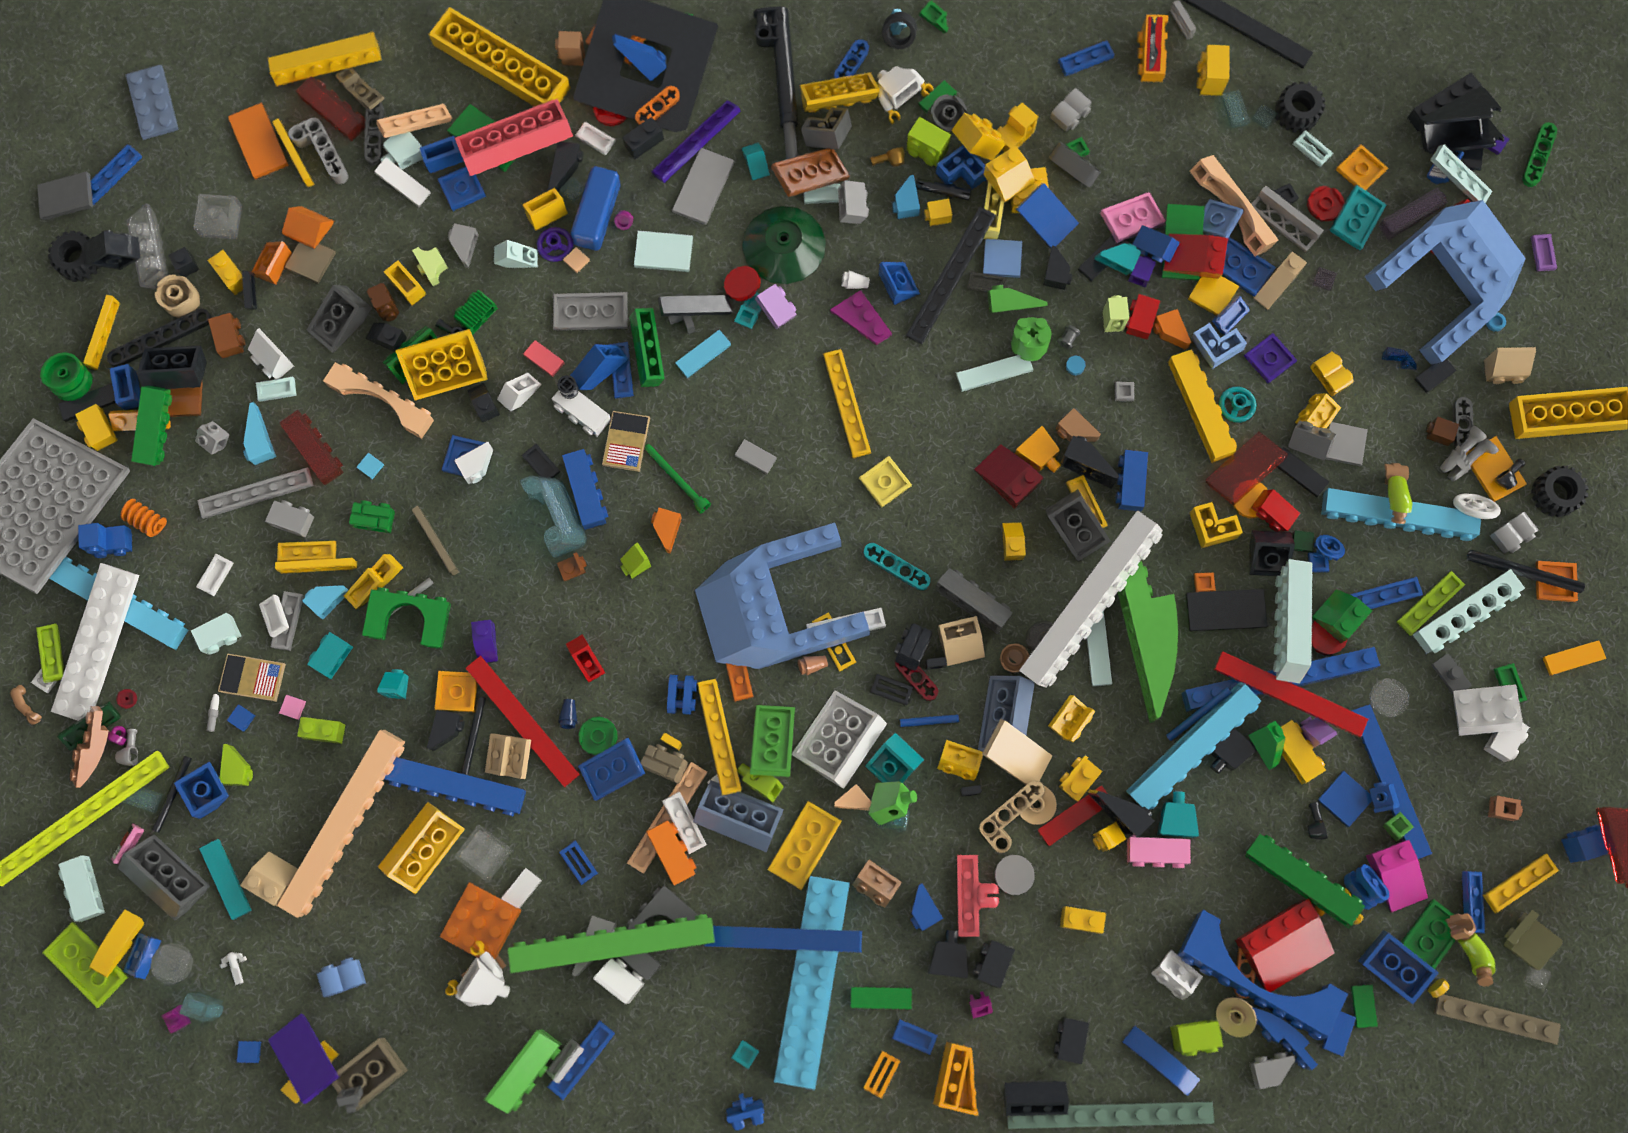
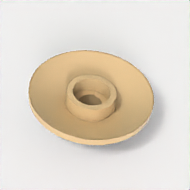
(1044, 812)
(1232, 1023)

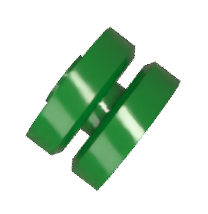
(66, 376)

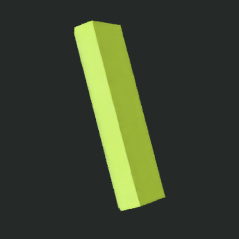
(50, 653)

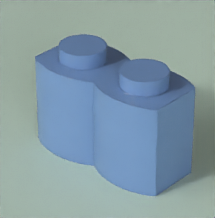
(341, 978)

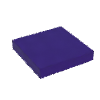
(1270, 358)

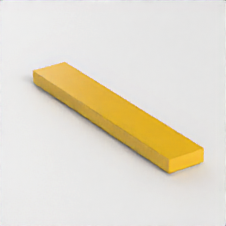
(847, 403)
(719, 737)

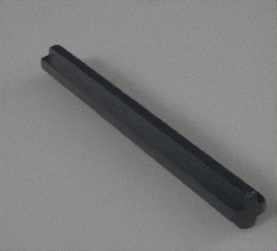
(1526, 571)

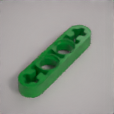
(1540, 155)

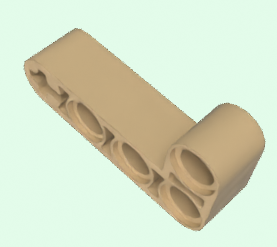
(1014, 811)

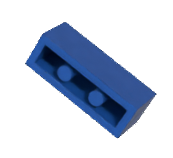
(1132, 480)

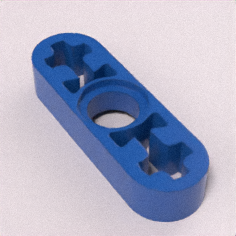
(851, 55)

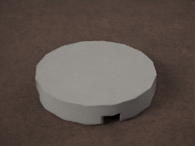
(1014, 875)

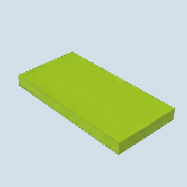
(72, 955)

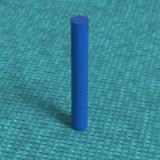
(929, 720)

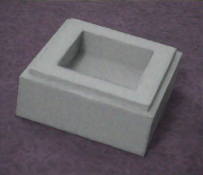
(1124, 391)

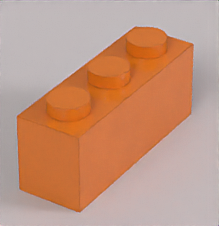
(671, 852)

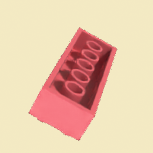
(513, 137)

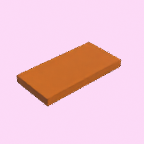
(258, 141)

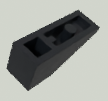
(565, 164)

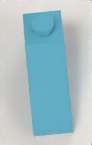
(256, 438)

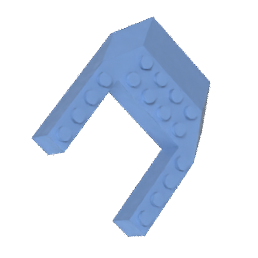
(1477, 258)
(746, 614)

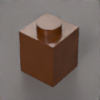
(1442, 431)

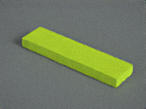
(1430, 603)

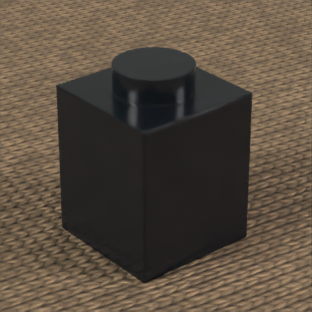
(183, 262)

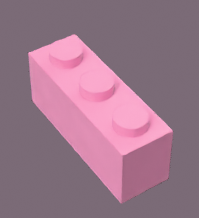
(1158, 852)

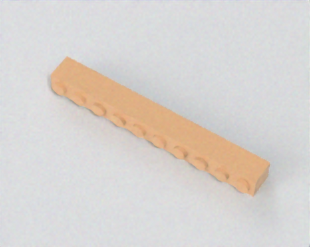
(341, 823)

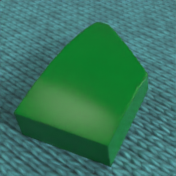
(935, 15)

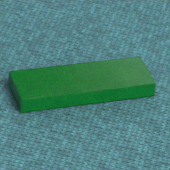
(881, 998)

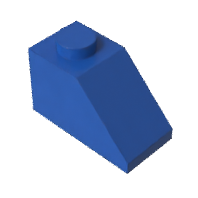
(924, 910)

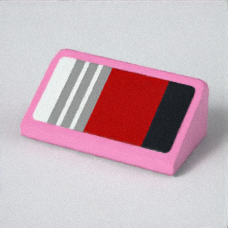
(128, 842)

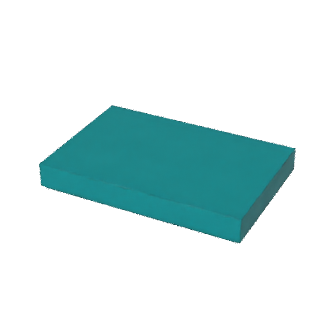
(1357, 217)

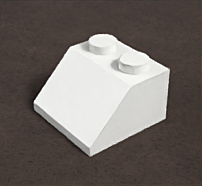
(267, 354)
(619, 980)

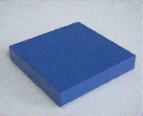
(461, 188)
(458, 447)
(1345, 799)

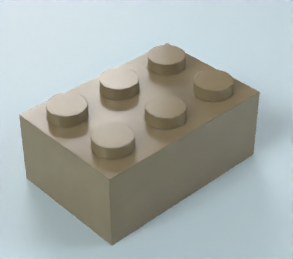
(372, 1070)

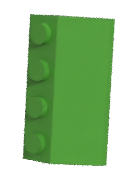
(523, 1071)

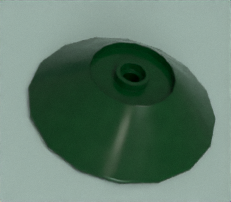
(786, 260)

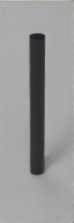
(473, 735)
(171, 795)

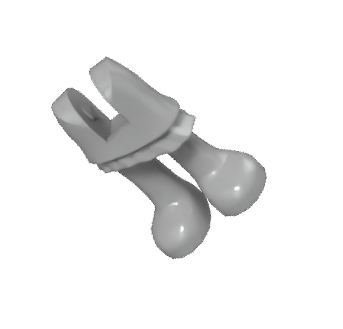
(1459, 458)

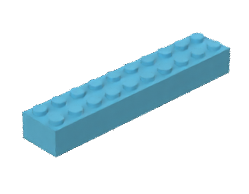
(811, 987)

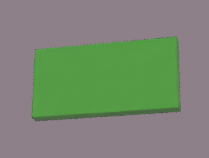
(772, 741)

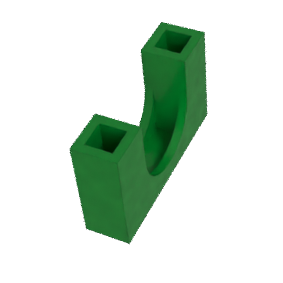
(384, 603)

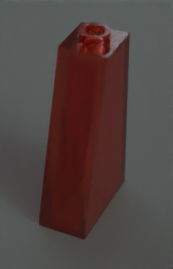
(1615, 834)

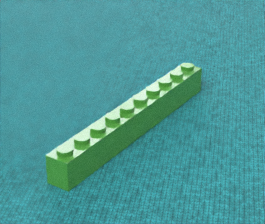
(611, 945)

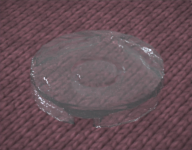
(1389, 697)
(171, 963)

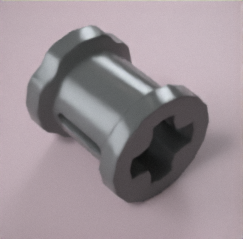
(1068, 336)

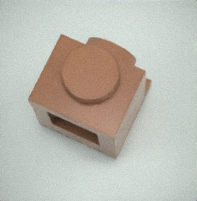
(1497, 804)

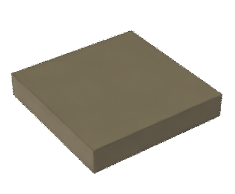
(310, 262)

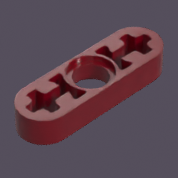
(922, 691)

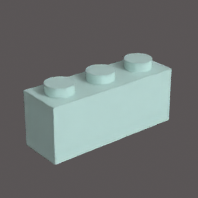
(81, 888)

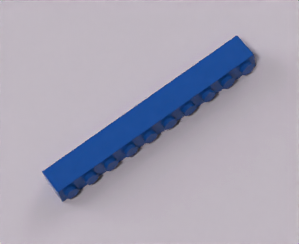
(1319, 671)

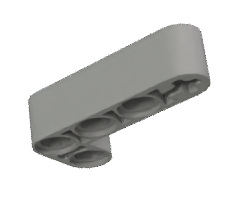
(317, 137)

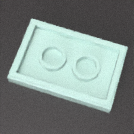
(663, 251)

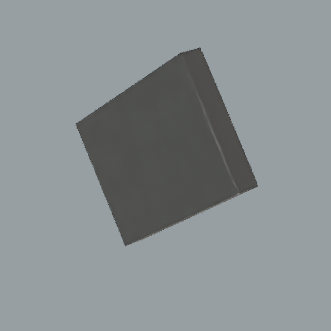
(65, 196)

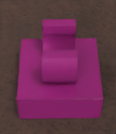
(980, 1006)
(175, 1020)

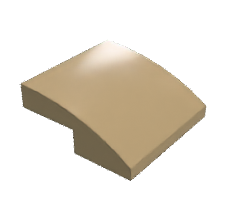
(508, 756)

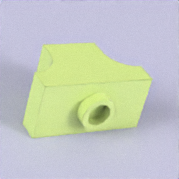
(430, 264)

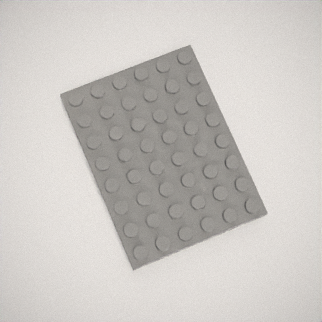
(44, 495)

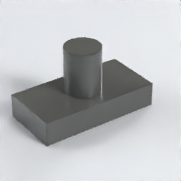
(687, 320)
(1451, 674)

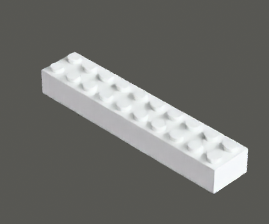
(1091, 600)

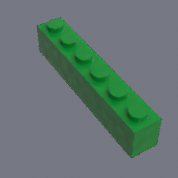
(1305, 881)

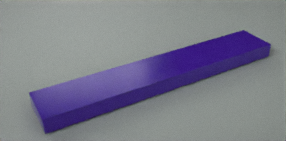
(695, 141)

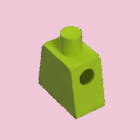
(765, 785)

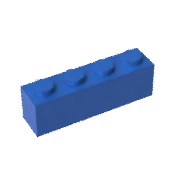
(584, 489)

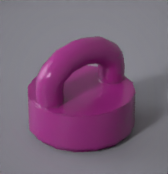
(623, 220)
(113, 737)

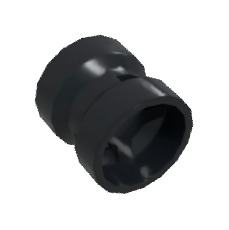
(568, 391)

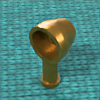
(895, 157)

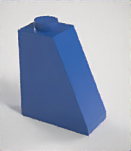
(598, 365)

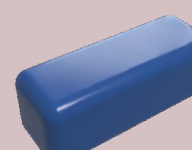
(595, 208)

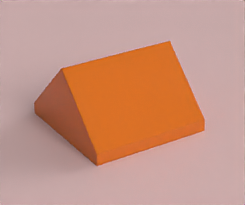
(306, 226)
(272, 261)

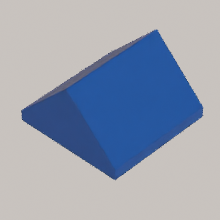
(897, 281)

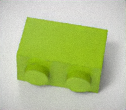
(321, 730)

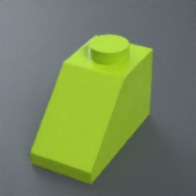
(634, 561)
(234, 768)

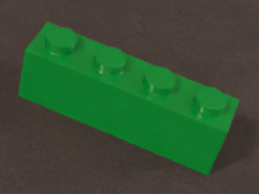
(646, 347)
(151, 425)

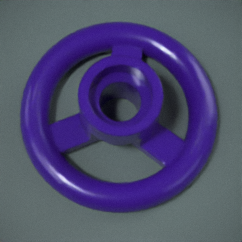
(554, 237)

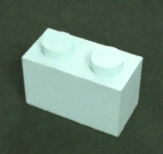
(216, 634)

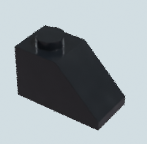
(1057, 270)
(386, 336)
(483, 402)
(444, 729)

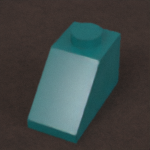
(1121, 258)
(394, 684)

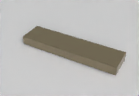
(435, 540)

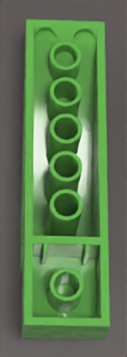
(1152, 637)

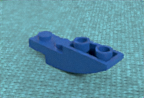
(1292, 1040)

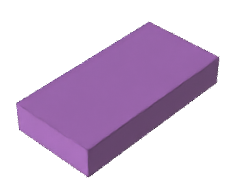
(1543, 252)

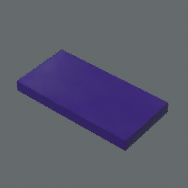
(303, 1058)

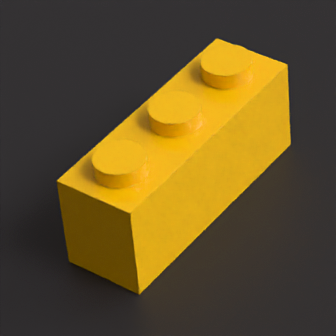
(1300, 754)

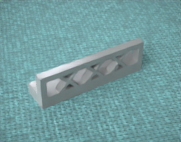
(1290, 214)

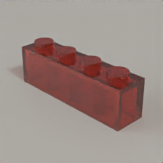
(329, 107)
(311, 447)

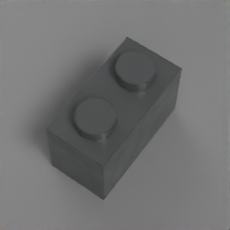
(1312, 440)

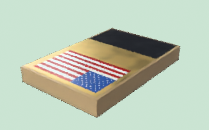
(626, 441)
(251, 677)

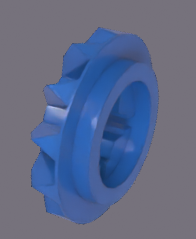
(1325, 541)

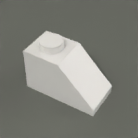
(518, 391)
(475, 463)

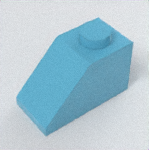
(324, 599)

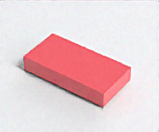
(543, 358)

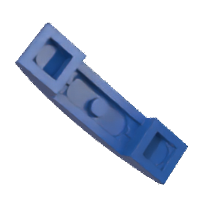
(1161, 1060)

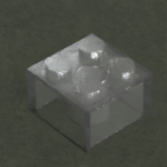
(217, 216)
(483, 853)

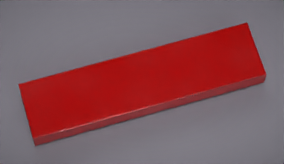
(1070, 819)

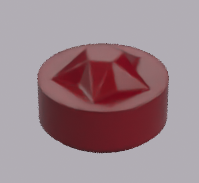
(126, 698)

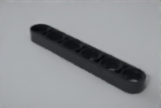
(158, 334)

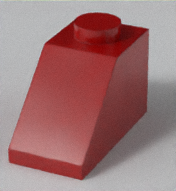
(585, 658)

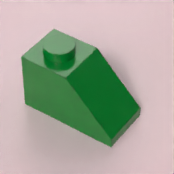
(1269, 743)

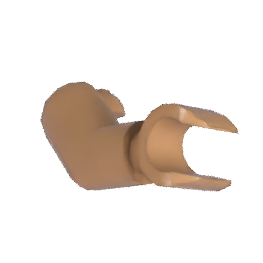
(16, 694)

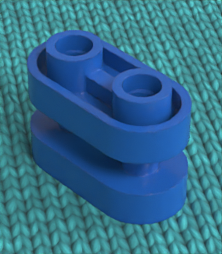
(688, 704)
(1366, 886)

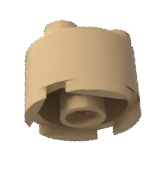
(177, 295)

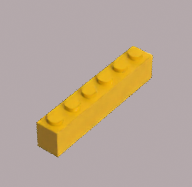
(324, 58)
(1201, 405)

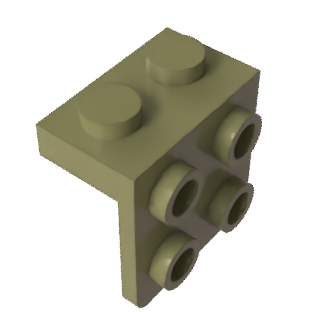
(1532, 941)

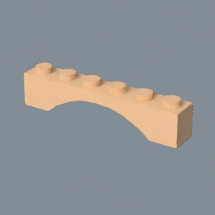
(1255, 231)
(347, 382)

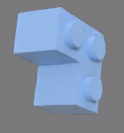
(1217, 349)

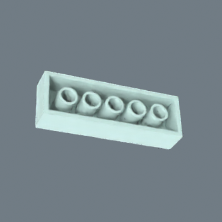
(1293, 621)

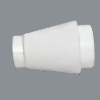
(854, 281)

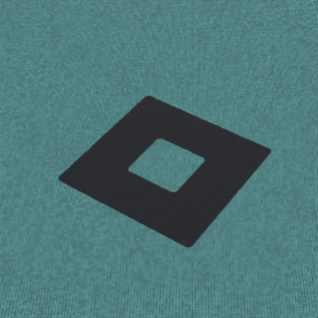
(690, 44)

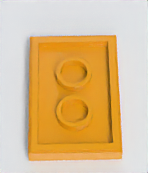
(1489, 466)

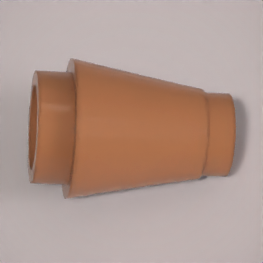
(811, 664)

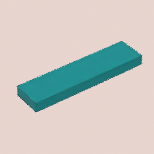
(225, 879)

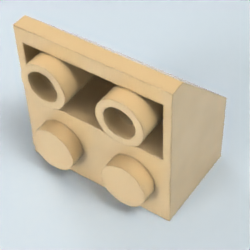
(961, 641)

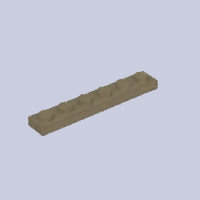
(1497, 1019)

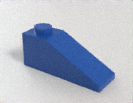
(641, 55)

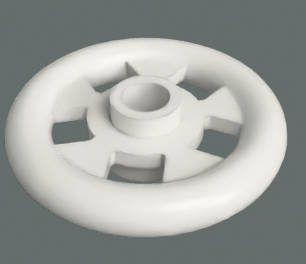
(1476, 506)

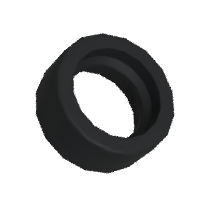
(895, 42)

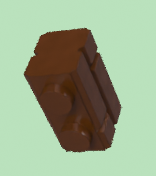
(383, 302)

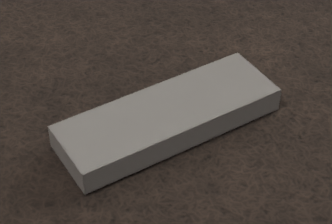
(291, 606)

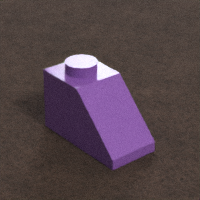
(1316, 731)

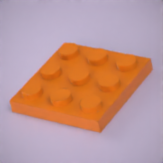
(480, 918)

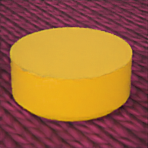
(1438, 988)

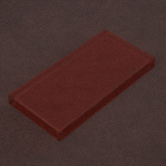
(1246, 468)

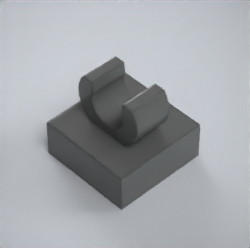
(350, 1098)

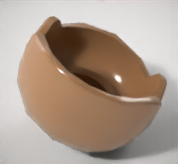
(1017, 653)

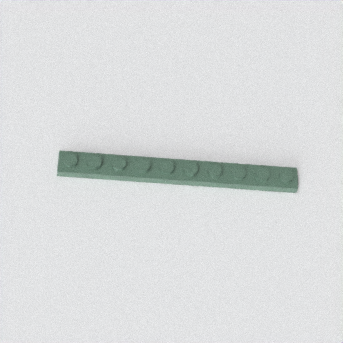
(1120, 1115)

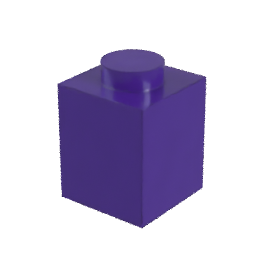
(1142, 271)

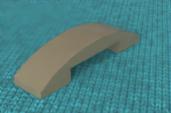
(359, 89)

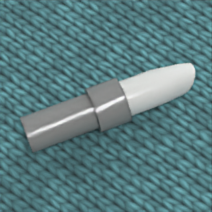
(213, 713)

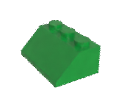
(392, 362)

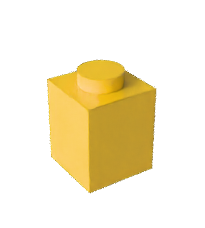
(938, 212)

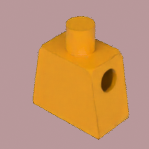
(1039, 451)

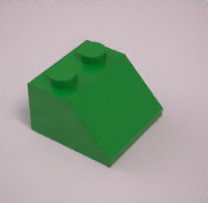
(1341, 615)

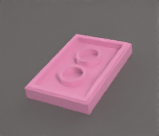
(1128, 216)

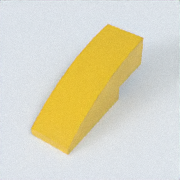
(378, 576)
(116, 943)

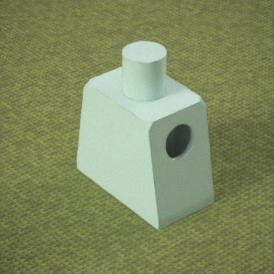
(402, 150)

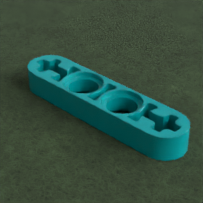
(895, 568)

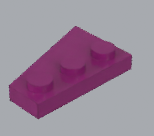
(862, 316)

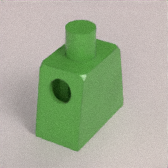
(890, 801)

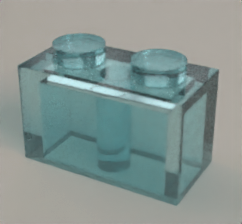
(201, 1007)

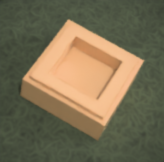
(576, 260)

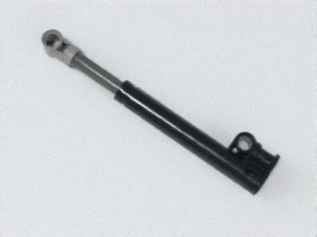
(777, 29)

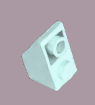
(515, 255)

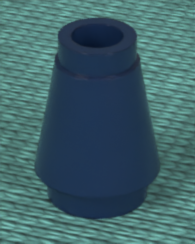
(568, 714)

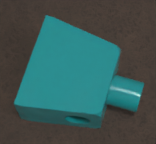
(1178, 818)

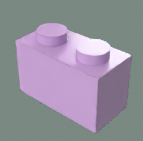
(776, 306)

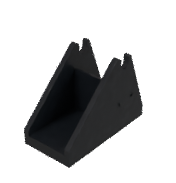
(1462, 123)

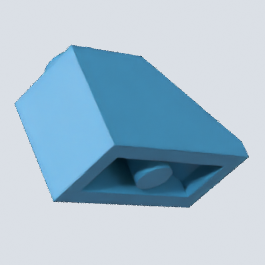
(906, 200)

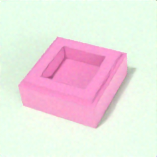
(292, 707)

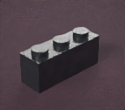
(1036, 1098)

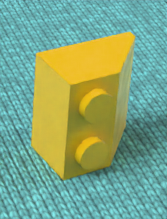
(1009, 174)

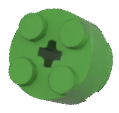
(1031, 338)

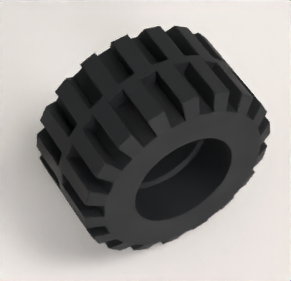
(1296, 119)
(60, 254)
(1550, 501)

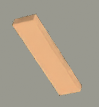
(413, 120)

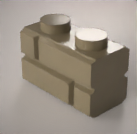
(663, 763)

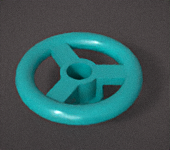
(1240, 398)

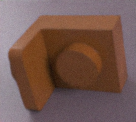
(572, 567)

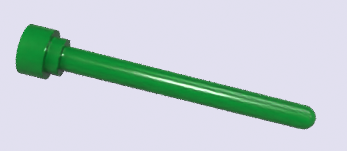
(699, 502)

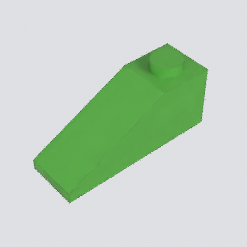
(1007, 299)

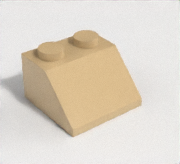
(1509, 364)
(269, 878)

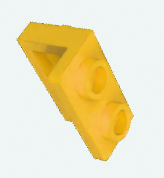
(1071, 719)

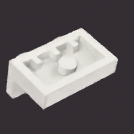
(1177, 975)

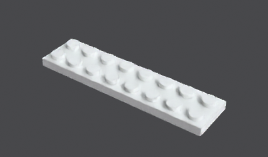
(95, 642)

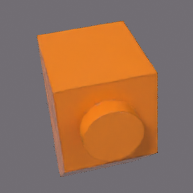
(1172, 329)
(666, 526)

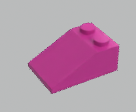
(1400, 873)

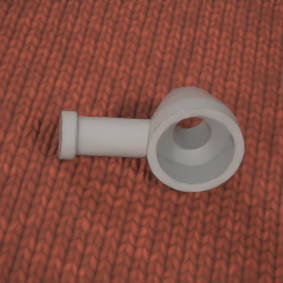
(124, 755)

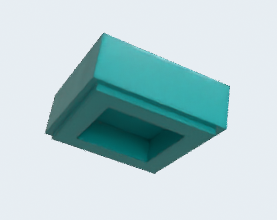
(745, 1054)

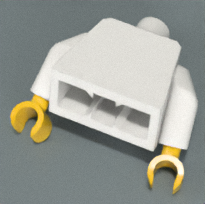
(898, 87)
(481, 982)

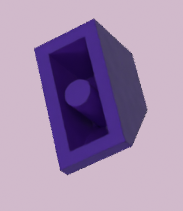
(485, 640)

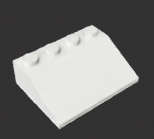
(839, 739)

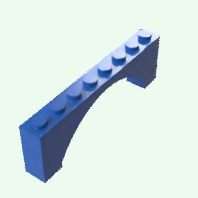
(1207, 951)

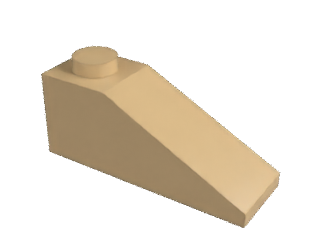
(1280, 280)

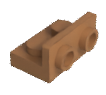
(876, 884)

